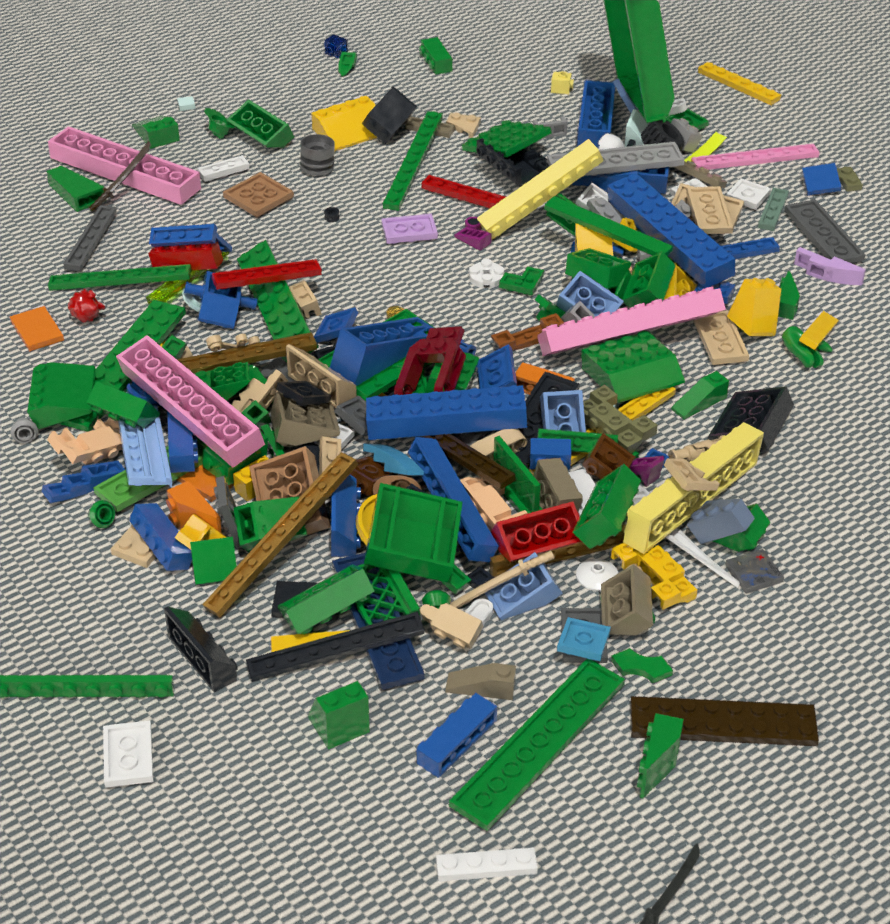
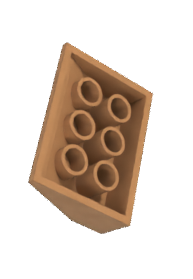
(289, 477)

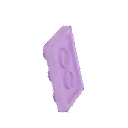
(409, 228)

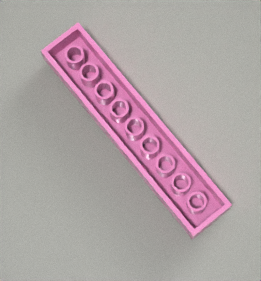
(111, 159)
(632, 321)
(191, 401)

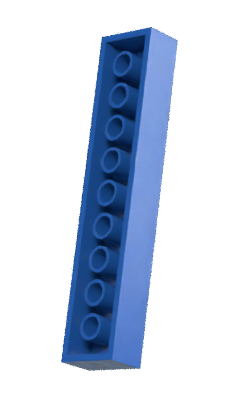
(663, 221)

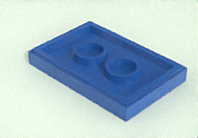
(497, 369)

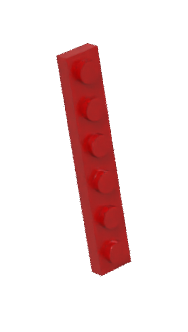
(461, 191)
(266, 274)

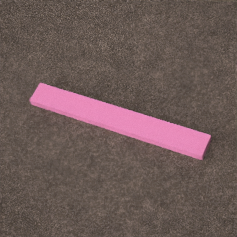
(756, 156)

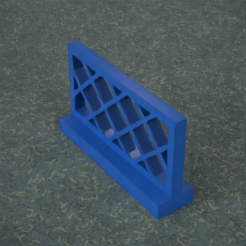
(187, 235)

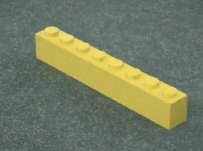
(540, 189)

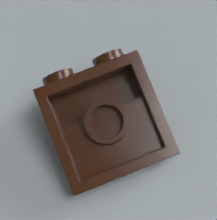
(606, 457)
(368, 473)

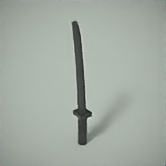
(652, 914)

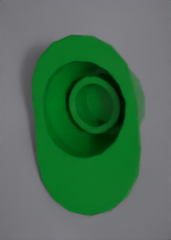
(217, 123)

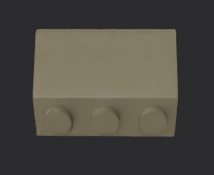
(556, 484)
(627, 602)

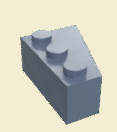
(720, 519)

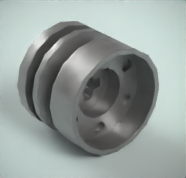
(317, 154)

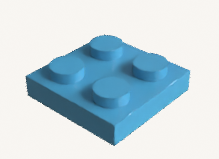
(583, 639)

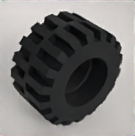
(662, 132)

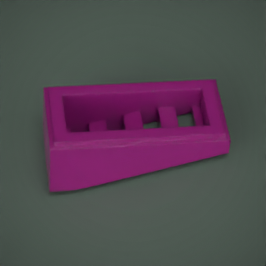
(473, 237)

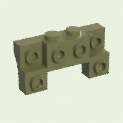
(606, 419)

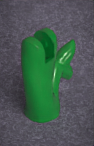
(805, 354)

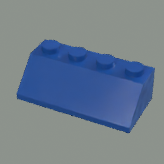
(343, 518)

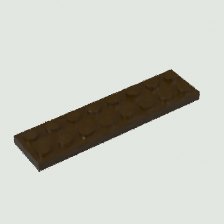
(730, 720)

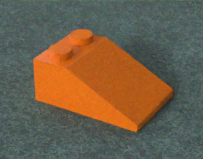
(185, 501)

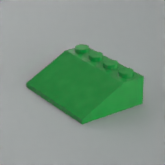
(59, 392)

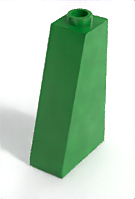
(74, 188)

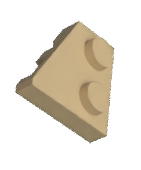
(464, 123)
(689, 476)
(133, 548)

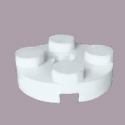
(486, 273)

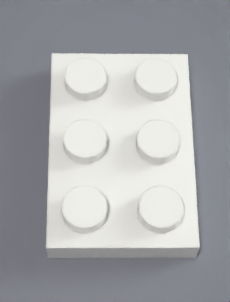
(127, 754)

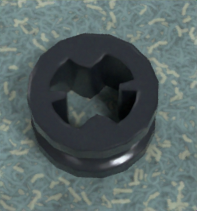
(331, 214)

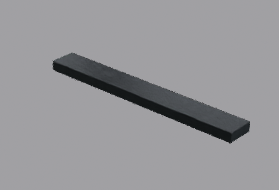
(334, 646)

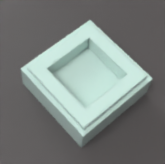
(186, 103)

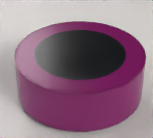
(472, 222)

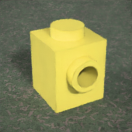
(561, 82)

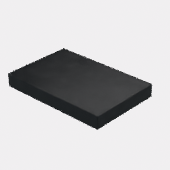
(286, 590)

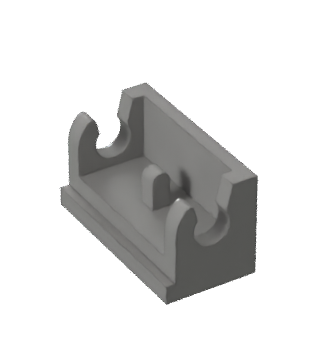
(558, 128)

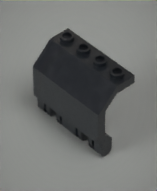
(517, 167)

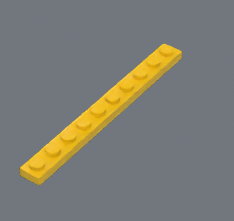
(633, 409)

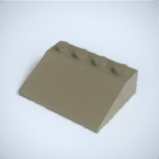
(302, 424)

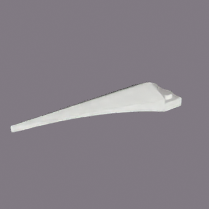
(682, 541)

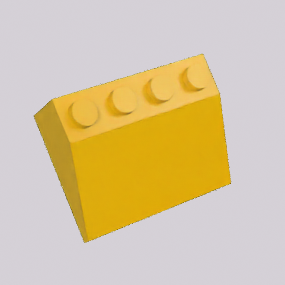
(344, 122)

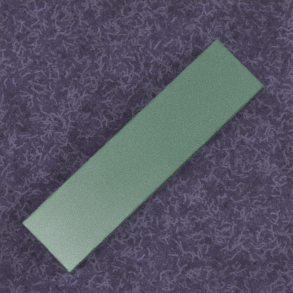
(773, 209)

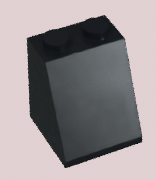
(389, 115)

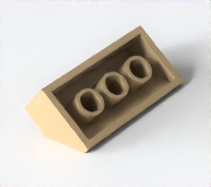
(307, 368)

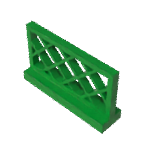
(525, 491)
(398, 589)

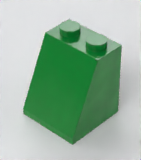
(220, 467)
(341, 715)

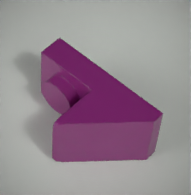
(648, 468)

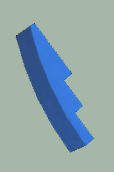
(81, 483)

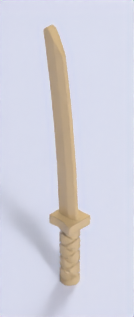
(522, 568)

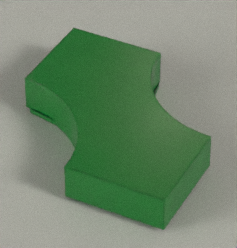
(631, 663)

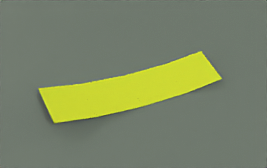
(708, 147)

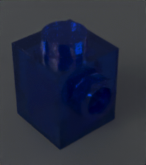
(335, 46)

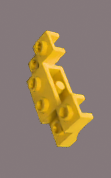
(665, 573)

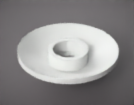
(595, 572)

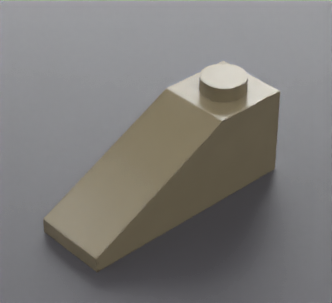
(487, 680)

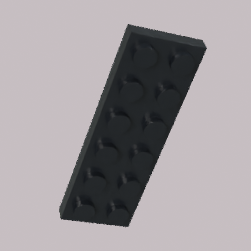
(547, 383)

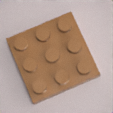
(258, 194)

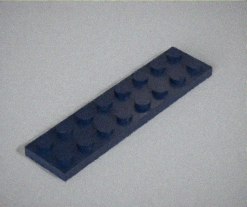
(394, 662)

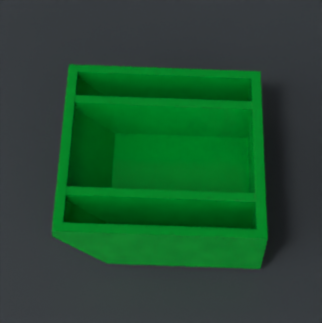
(632, 365)
(413, 533)

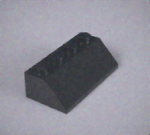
(200, 649)

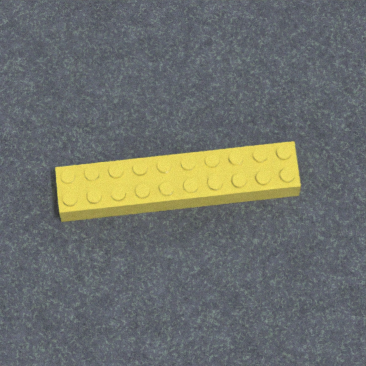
(671, 505)

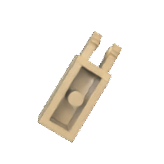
(453, 623)

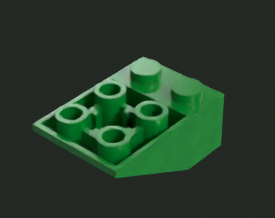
(226, 380)
(258, 517)
(659, 752)

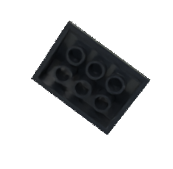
(759, 408)

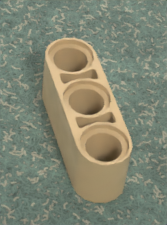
(512, 437)

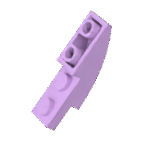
(831, 270)

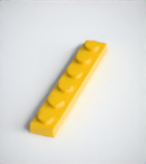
(739, 83)

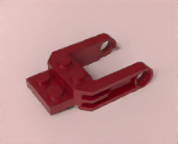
(440, 346)

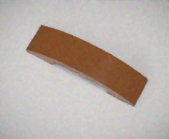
(525, 337)

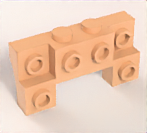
(89, 446)
(488, 501)

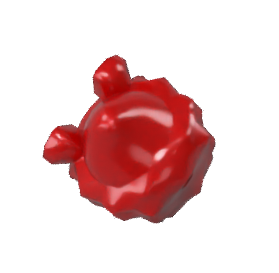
(84, 306)

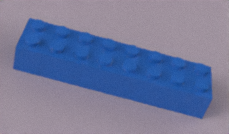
(446, 412)

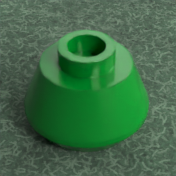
(102, 514)
(436, 598)

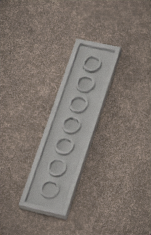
(633, 158)

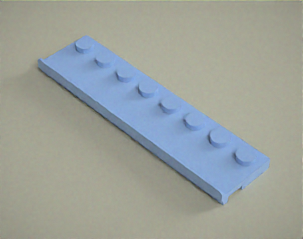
(145, 454)

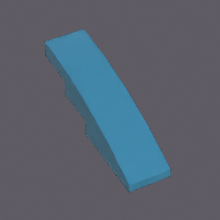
(394, 460)

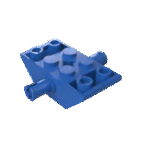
(219, 305)

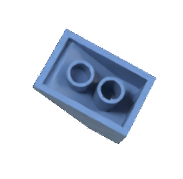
(590, 293)
(563, 410)
(524, 592)

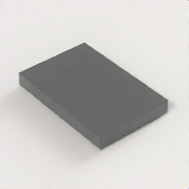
(586, 614)

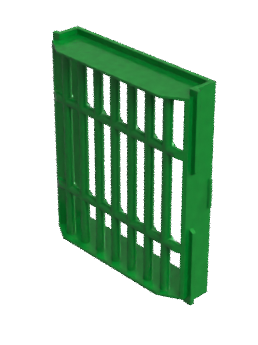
(641, 55)

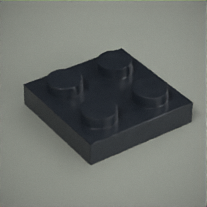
(303, 393)

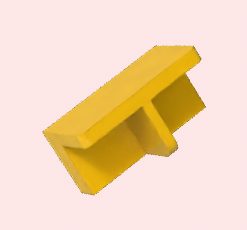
(197, 530)

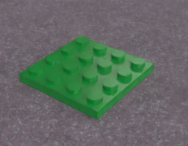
(509, 137)

